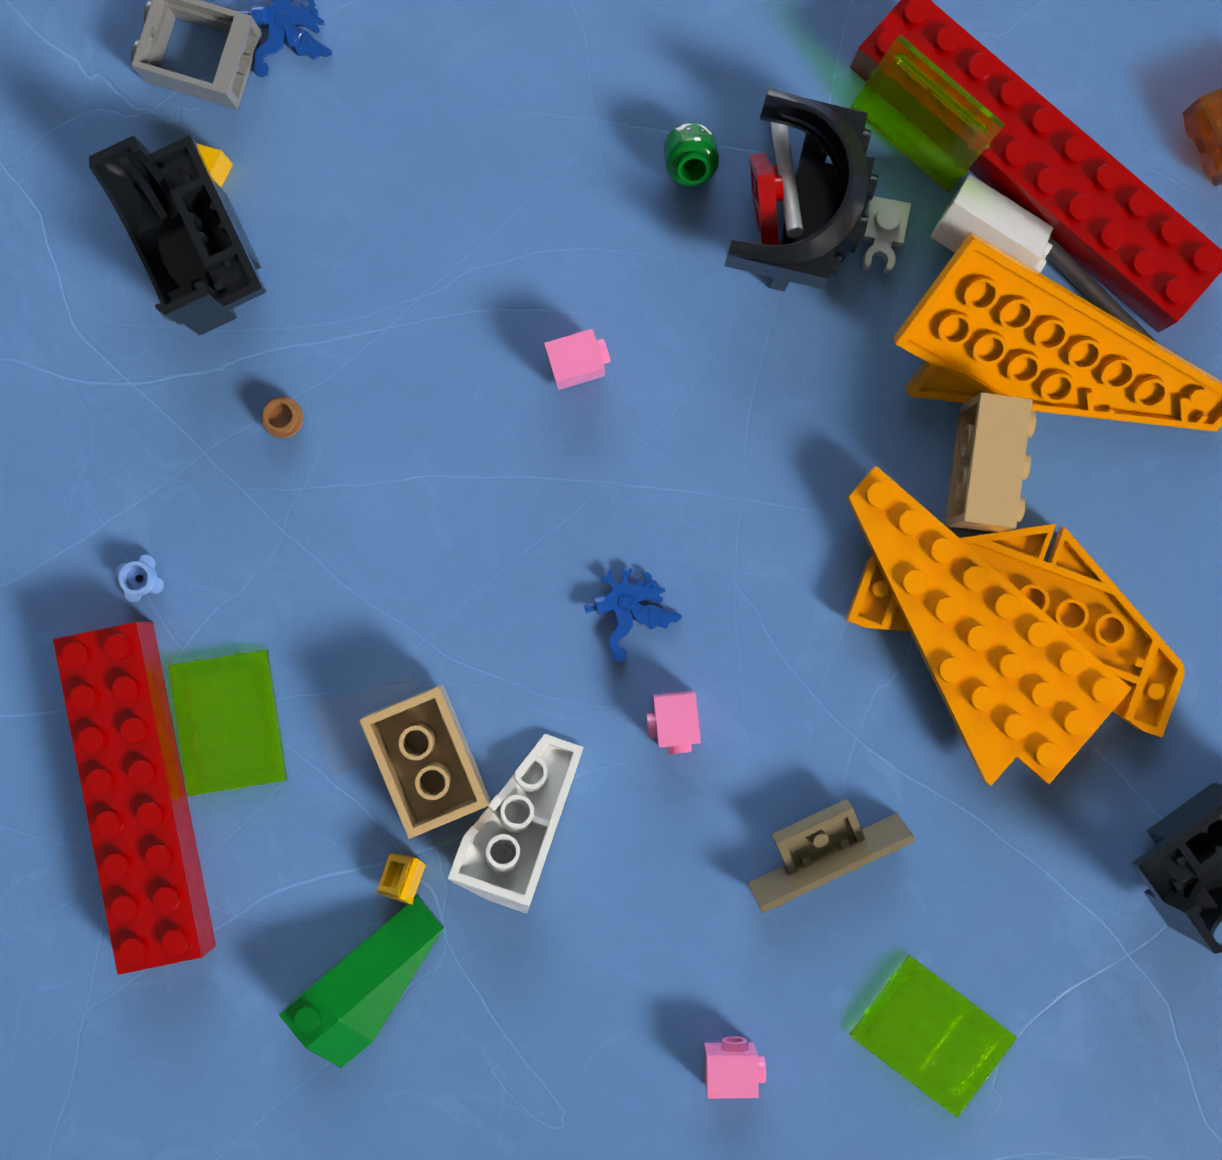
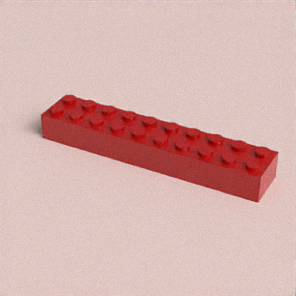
(1062, 175)

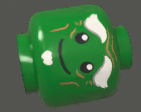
(691, 154)

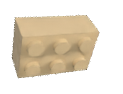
(990, 463)
(425, 761)

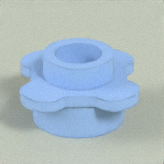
(127, 577)

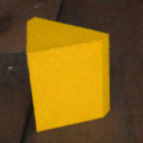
(217, 163)
(401, 878)

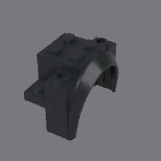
(828, 194)
(181, 230)
(1187, 867)

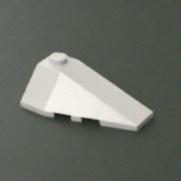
(511, 839)

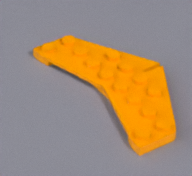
(1077, 598)

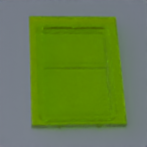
(926, 114)
(227, 722)
(933, 1036)

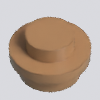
(282, 417)

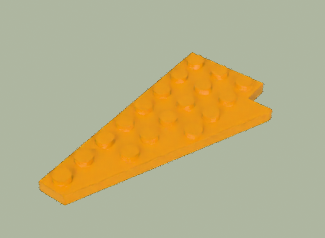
(1021, 335)
(996, 657)

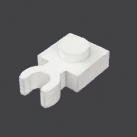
(885, 229)

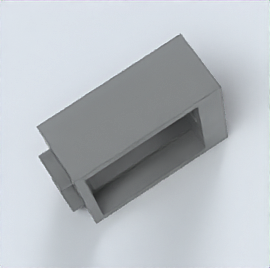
(234, 62)

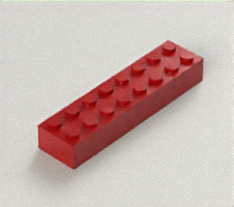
(134, 796)

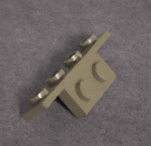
(825, 849)

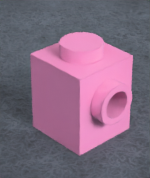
(577, 358)
(674, 721)
(733, 1069)

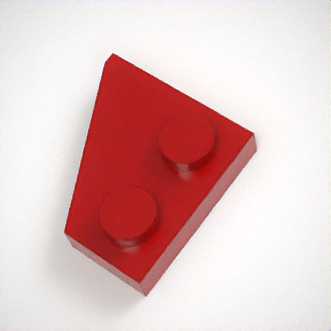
(766, 191)

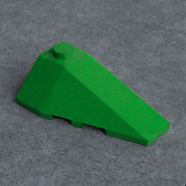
(357, 994)

